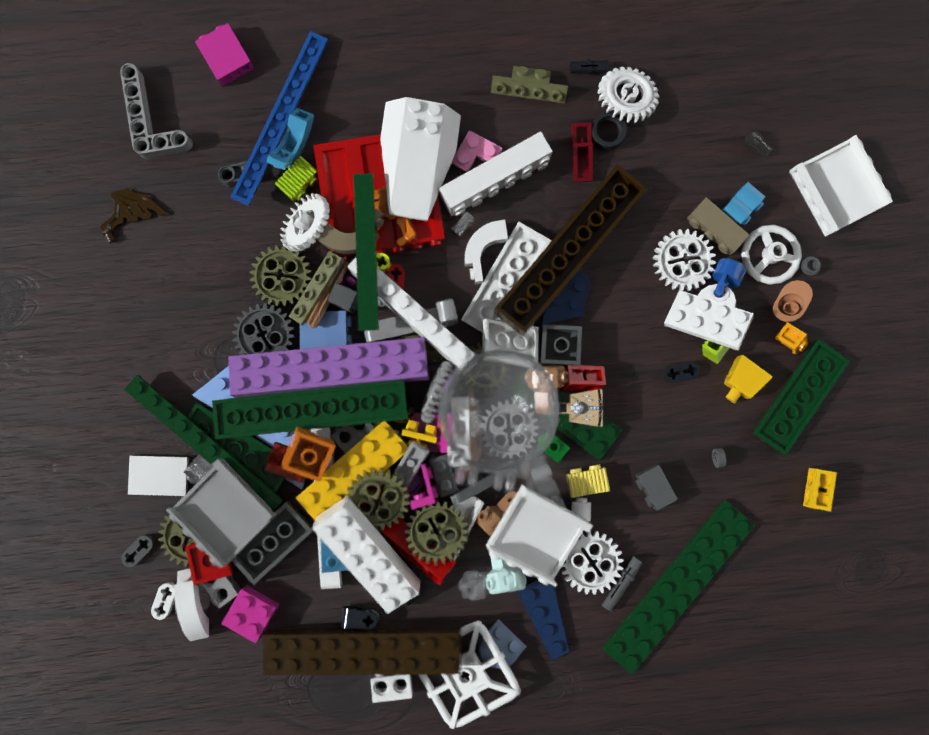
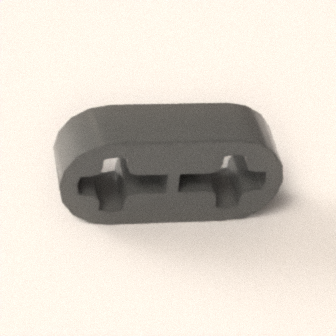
(141, 553)

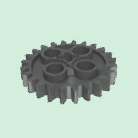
(278, 326)

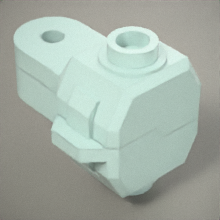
(504, 578)

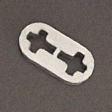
(160, 599)

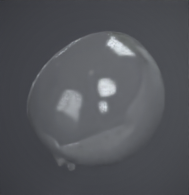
(497, 415)

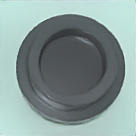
(810, 266)

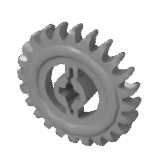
(434, 391)

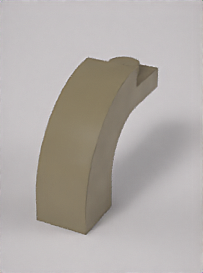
(345, 242)

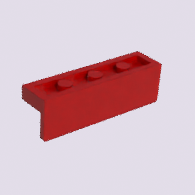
(396, 539)

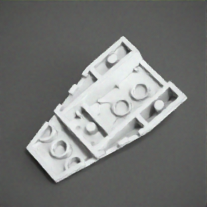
(416, 153)

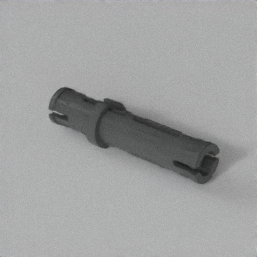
(622, 583)

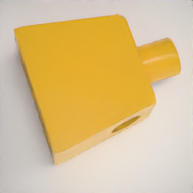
(745, 379)

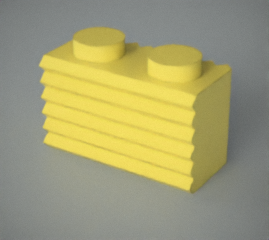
(587, 481)

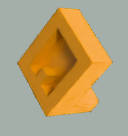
(792, 338)

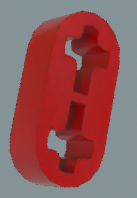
(401, 278)

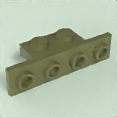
(529, 84)
(316, 288)

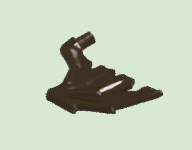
(129, 206)

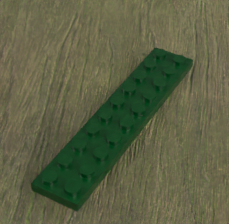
(310, 409)
(678, 586)

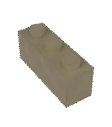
(717, 227)

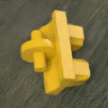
(428, 436)

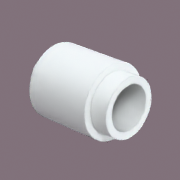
(582, 508)

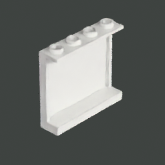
(841, 185)
(536, 535)

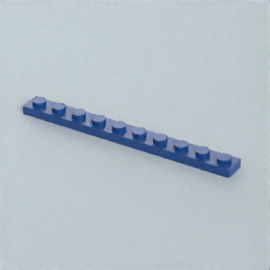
(278, 118)

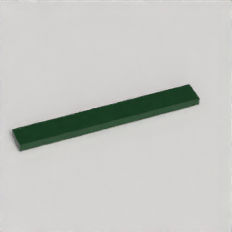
(366, 252)

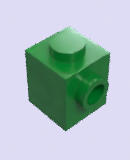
(556, 449)

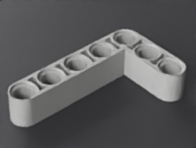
(143, 119)
(395, 327)

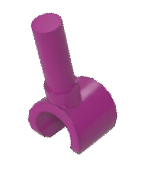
(349, 279)

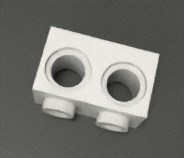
(393, 690)

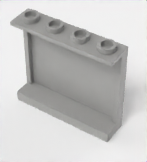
(221, 514)

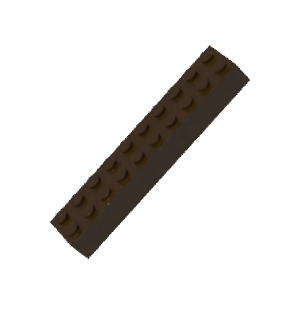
(569, 250)
(362, 651)

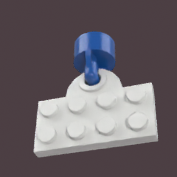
(714, 310)

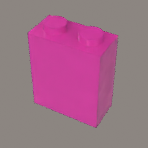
(224, 54)

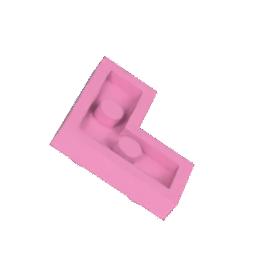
(472, 148)

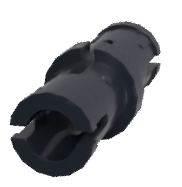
(588, 66)

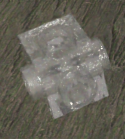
(473, 585)

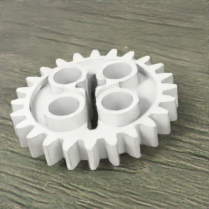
(687, 276)
(605, 552)

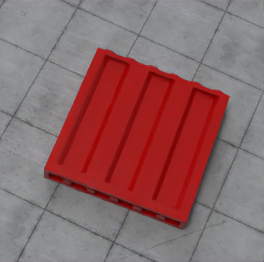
(363, 155)

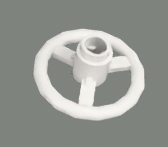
(772, 254)

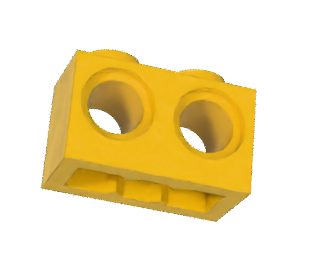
(819, 489)

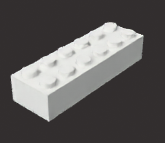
(495, 174)
(367, 555)

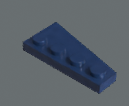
(544, 612)

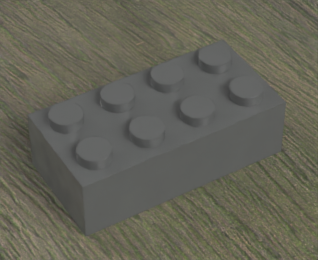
(274, 542)

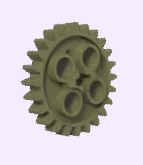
(278, 292)
(394, 504)
(169, 533)
(421, 541)

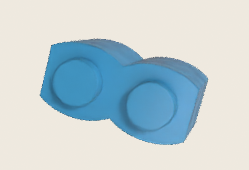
(743, 204)

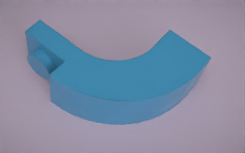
(293, 141)

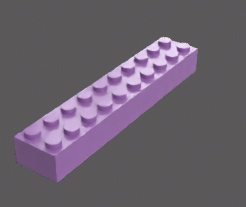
(328, 367)

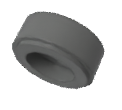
(719, 457)

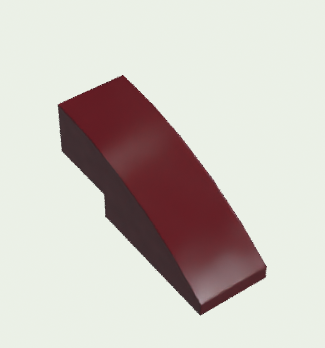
(582, 151)

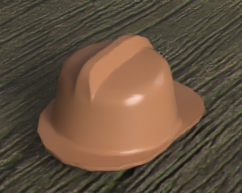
(793, 301)

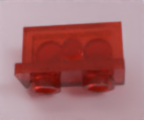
(274, 463)

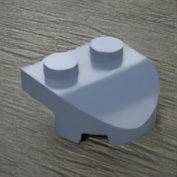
(505, 641)

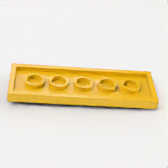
(376, 450)

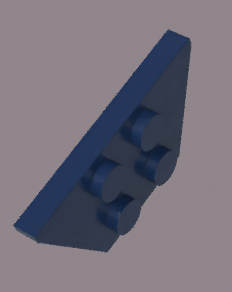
(570, 301)

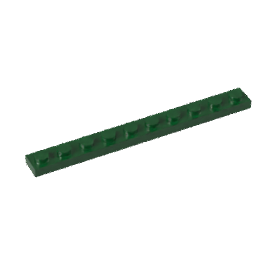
(196, 437)

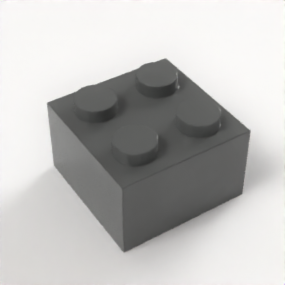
(561, 345)

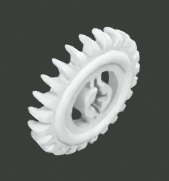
(627, 107)
(303, 226)

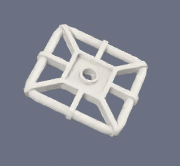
(478, 681)

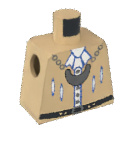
(584, 408)

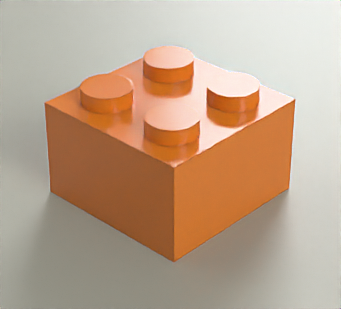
(308, 454)

